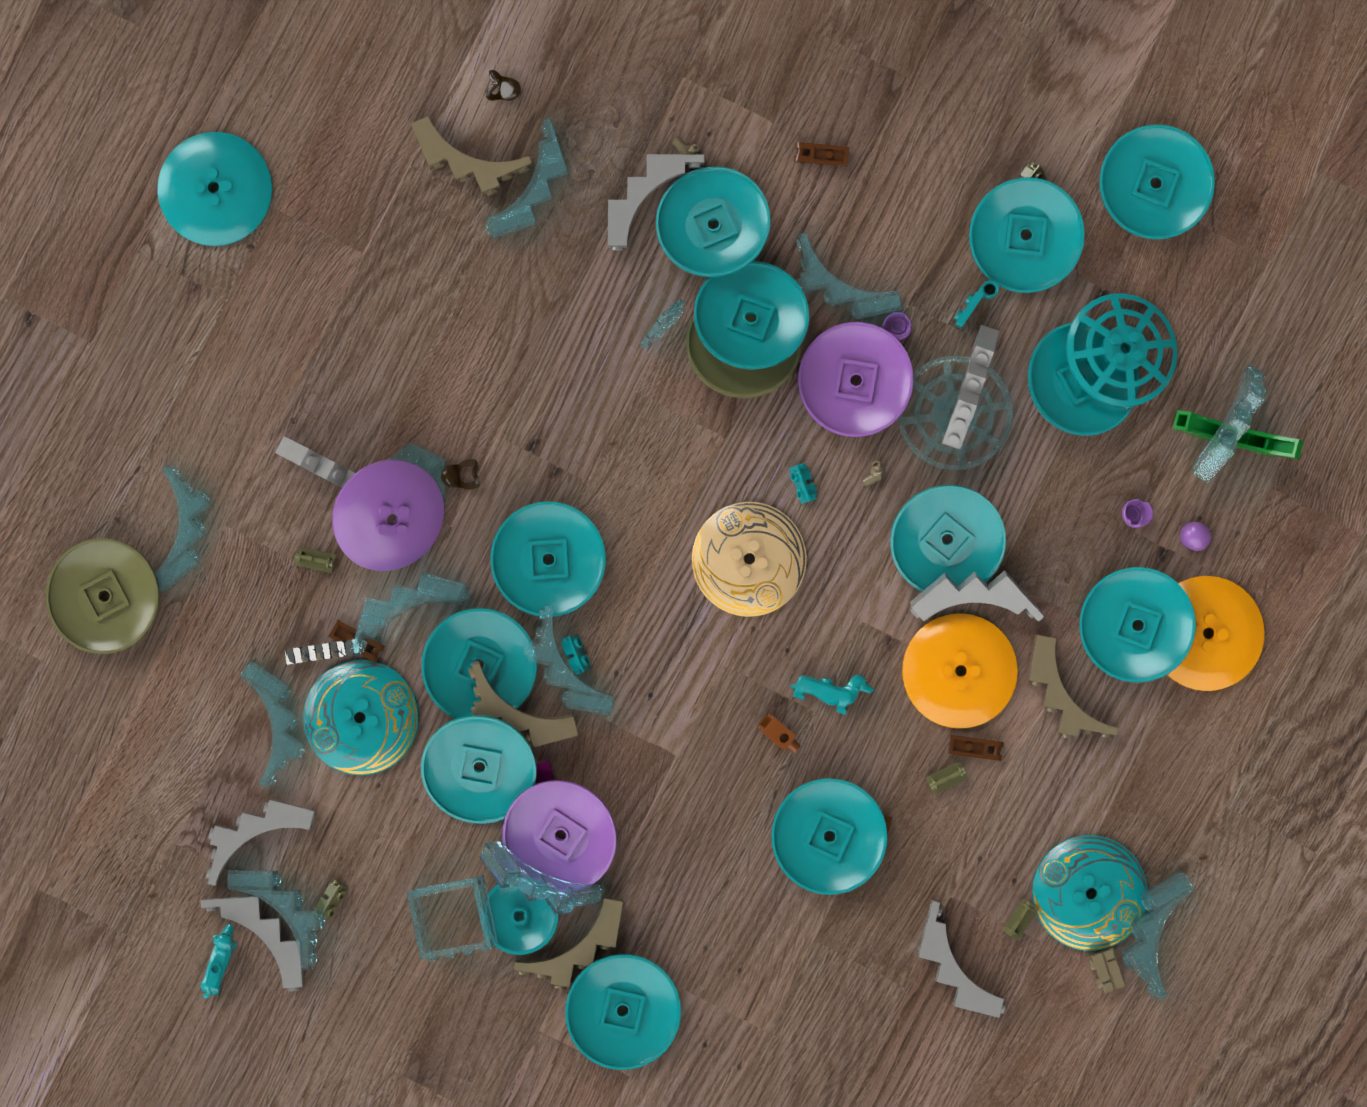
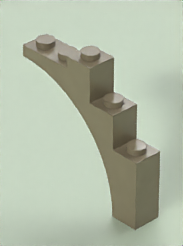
(463, 166)
(1072, 718)
(540, 729)
(561, 967)

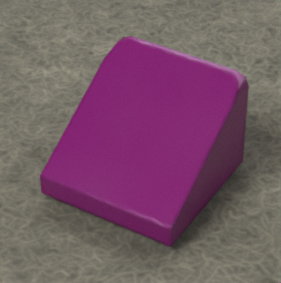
(544, 771)

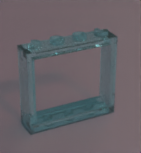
(483, 909)

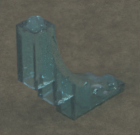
(548, 168)
(379, 613)

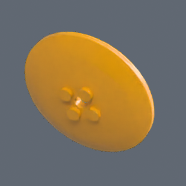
(1235, 638)
(931, 667)

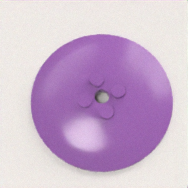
(848, 352)
(369, 499)
(564, 806)

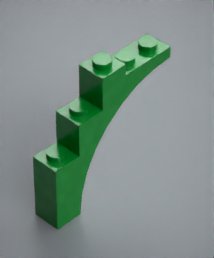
(1253, 441)

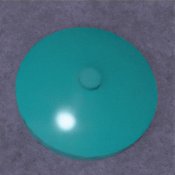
(520, 923)

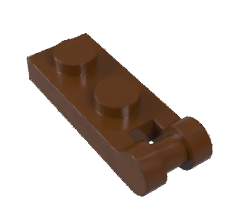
(822, 154)
(344, 632)
(974, 747)

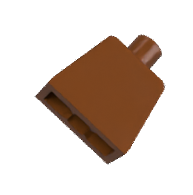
(774, 729)

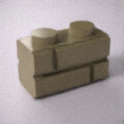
(1107, 970)

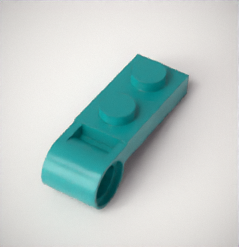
(972, 302)

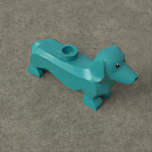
(831, 693)
(218, 961)

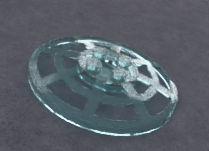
(941, 418)

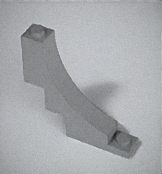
(660, 170)
(1001, 592)
(248, 912)
(935, 947)

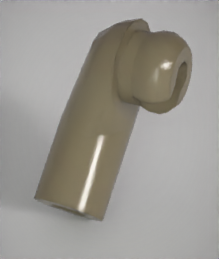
(685, 149)
(875, 475)

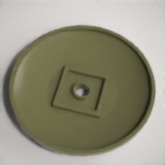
(733, 380)
(76, 600)

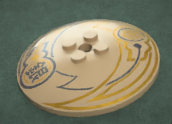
(721, 566)

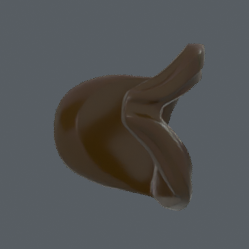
(508, 87)
(451, 475)

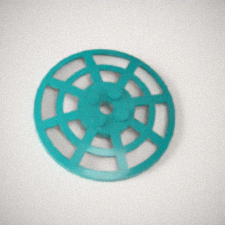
(1114, 356)

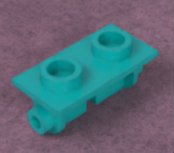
(799, 475)
(580, 661)

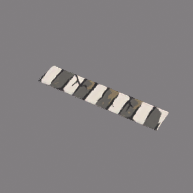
(318, 652)

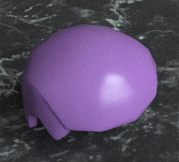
(898, 325)
(1137, 513)
(1195, 536)

